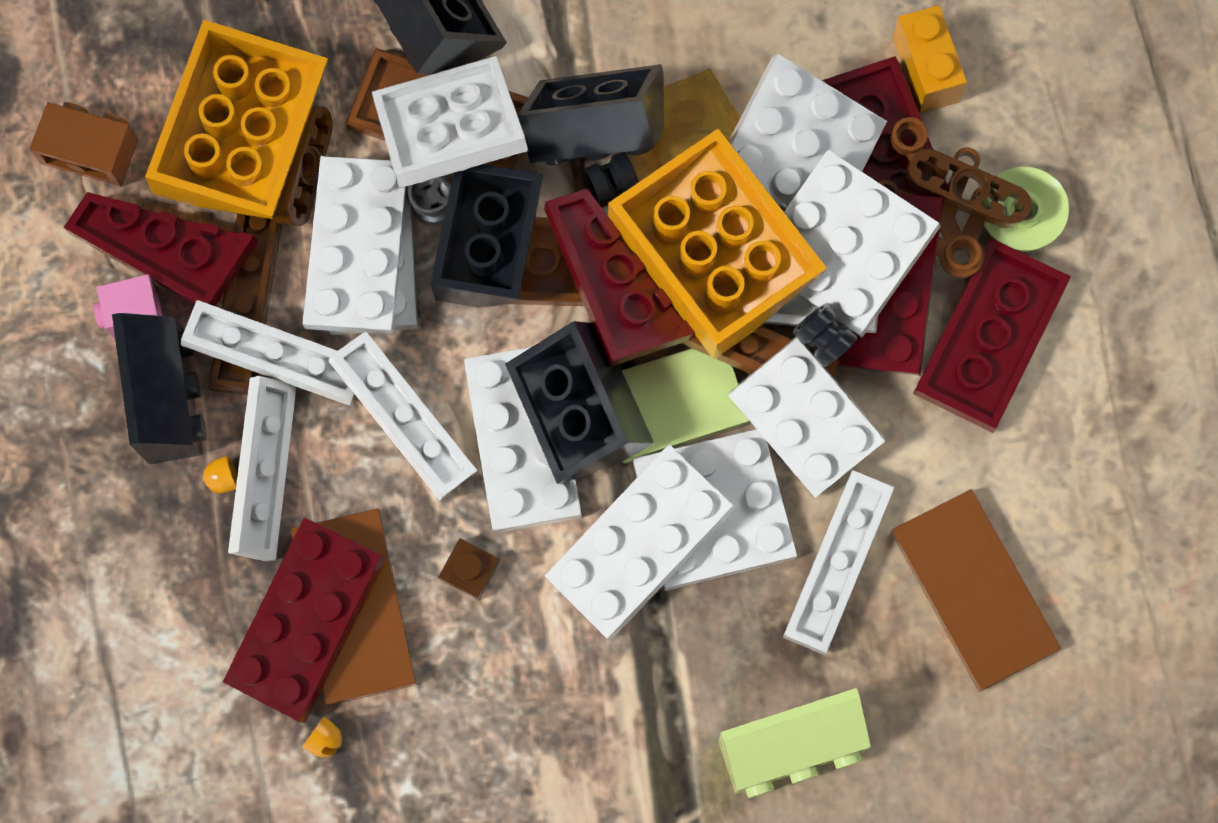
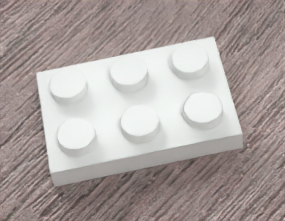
(806, 417)

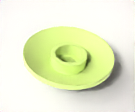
(1048, 210)

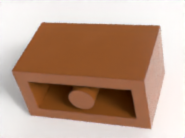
(84, 143)

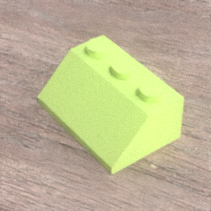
(795, 743)

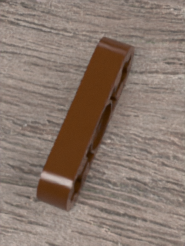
(301, 185)
(994, 211)

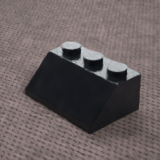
(442, 32)
(594, 115)
(486, 236)
(158, 388)
(578, 403)

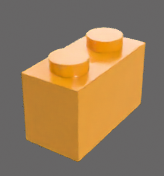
(929, 59)

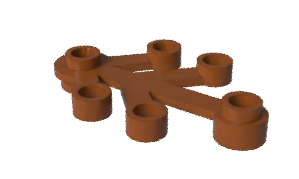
(953, 237)

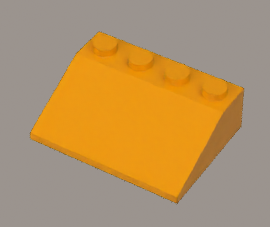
(235, 122)
(715, 242)

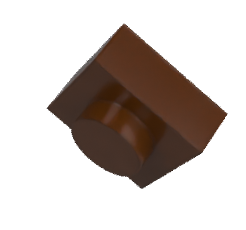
(469, 569)

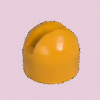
(221, 475)
(324, 739)

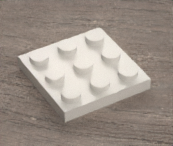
(449, 122)
(795, 123)
(862, 238)
(758, 527)

